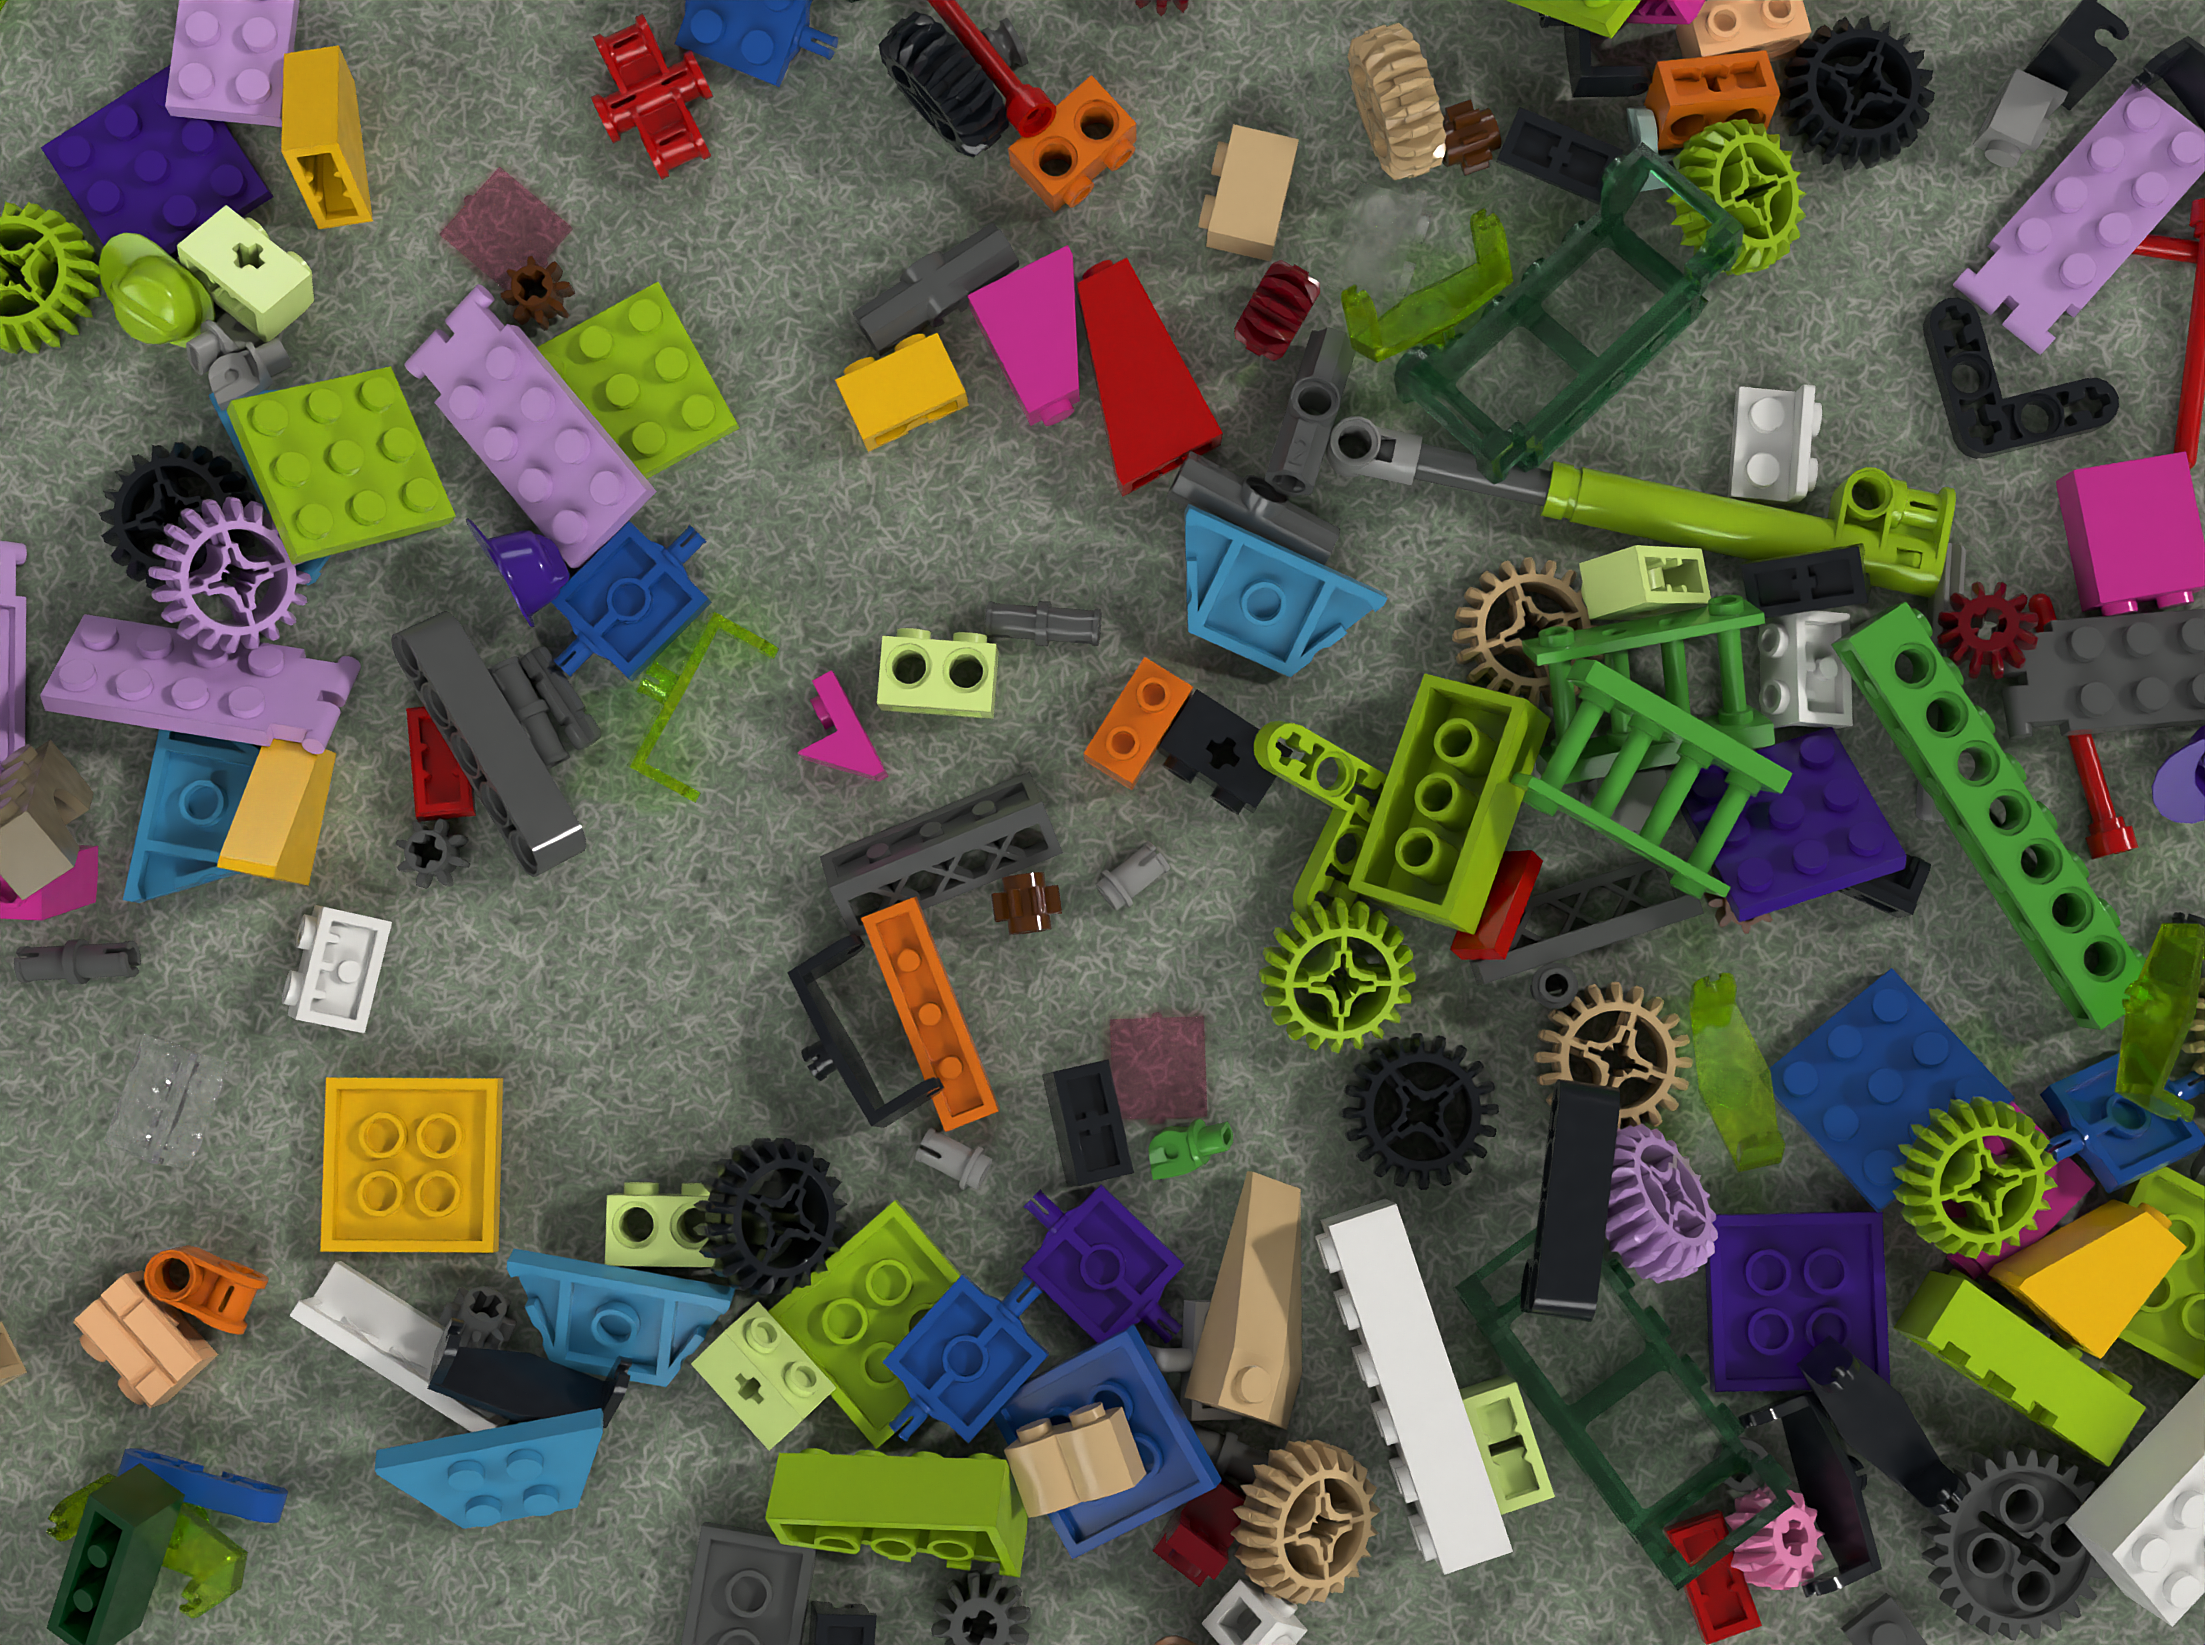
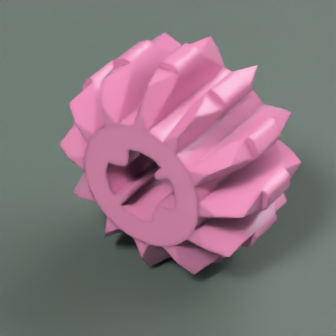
(1780, 1551)

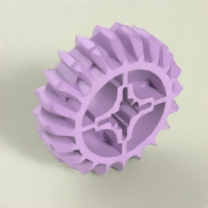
(240, 597)
(1657, 1208)

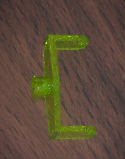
(1436, 307)
(673, 686)
(2159, 1019)
(1733, 1076)
(193, 1550)

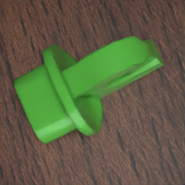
(1185, 1149)

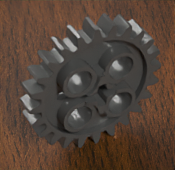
(1987, 1585)

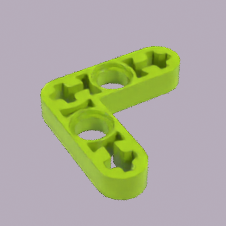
(1349, 812)

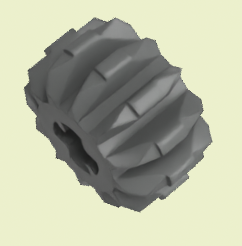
(970, 1603)

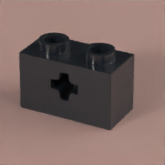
(1211, 724)

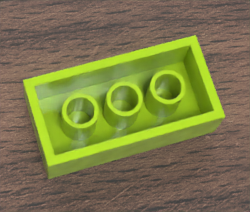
(1449, 803)

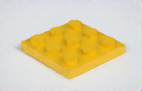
(411, 1165)

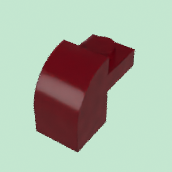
(1199, 1533)

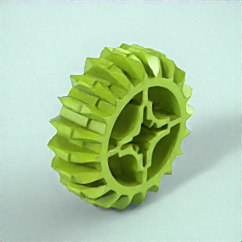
(1748, 164)
(58, 250)
(1381, 979)
(1954, 1164)

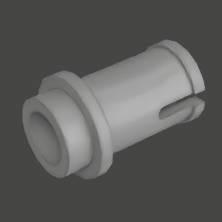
(1132, 876)
(954, 1159)

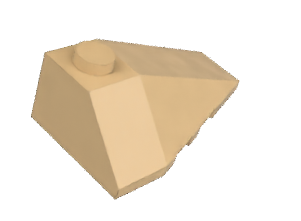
(1254, 1321)

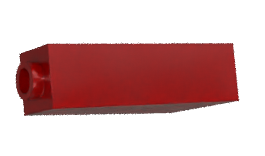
(1141, 381)

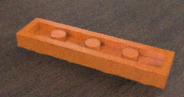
(930, 1012)

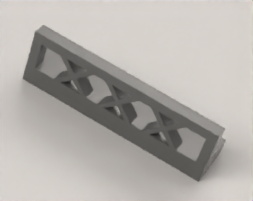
(937, 844)
(1596, 934)

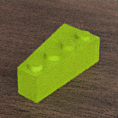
(2021, 1365)
(900, 1506)

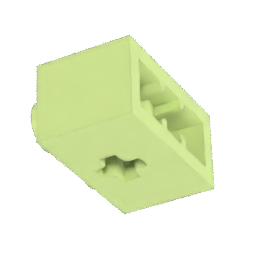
(248, 273)
(1644, 582)
(763, 1375)

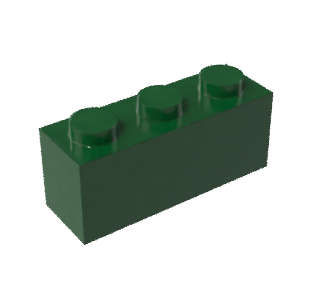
(115, 1559)

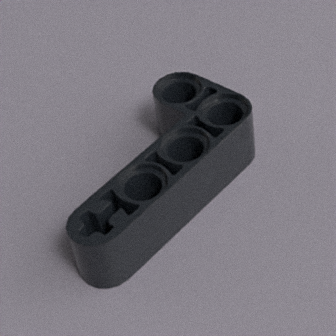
(1573, 1202)

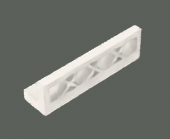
(385, 1337)

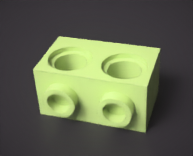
(935, 690)
(669, 1241)
(1506, 1443)

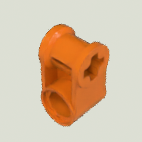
(216, 1290)

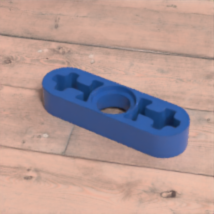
(225, 1494)

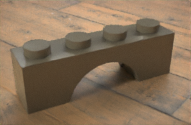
(36, 803)

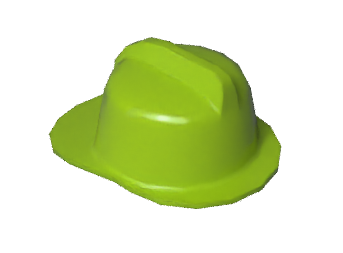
(152, 292)

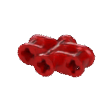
(652, 96)

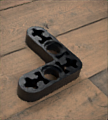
(2000, 412)

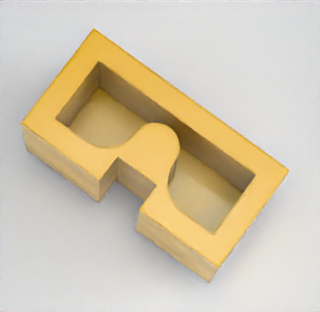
(901, 390)

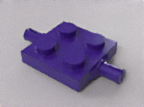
(1102, 1265)

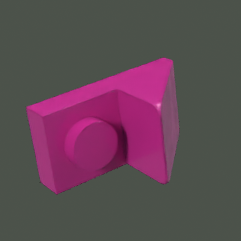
(849, 746)

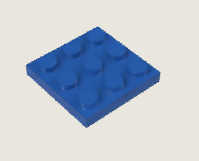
(1874, 1075)
(1125, 1376)

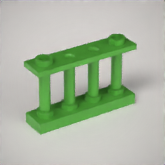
(1735, 719)
(1698, 748)

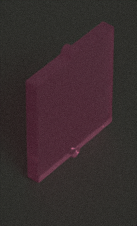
(504, 228)
(1159, 1067)

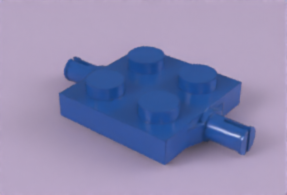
(752, 34)
(630, 601)
(2114, 1133)
(965, 1358)

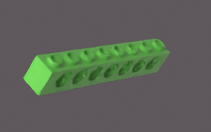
(1965, 803)

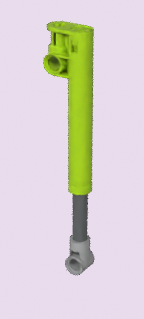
(1901, 535)

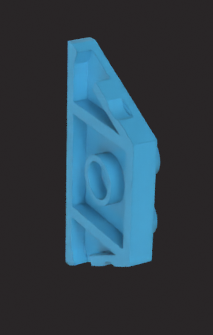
(1264, 596)
(187, 813)
(607, 1311)
(499, 1470)

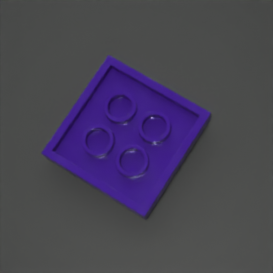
(152, 170)
(1798, 842)
(1786, 1287)

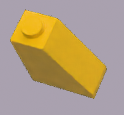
(324, 137)
(280, 814)
(2093, 1272)

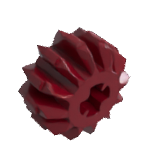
(1277, 310)
(2001, 646)

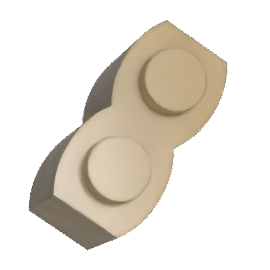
(1074, 1459)

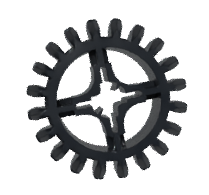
(944, 83)
(1901, 104)
(161, 477)
(1459, 1080)
(742, 1231)

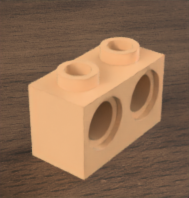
(1745, 27)

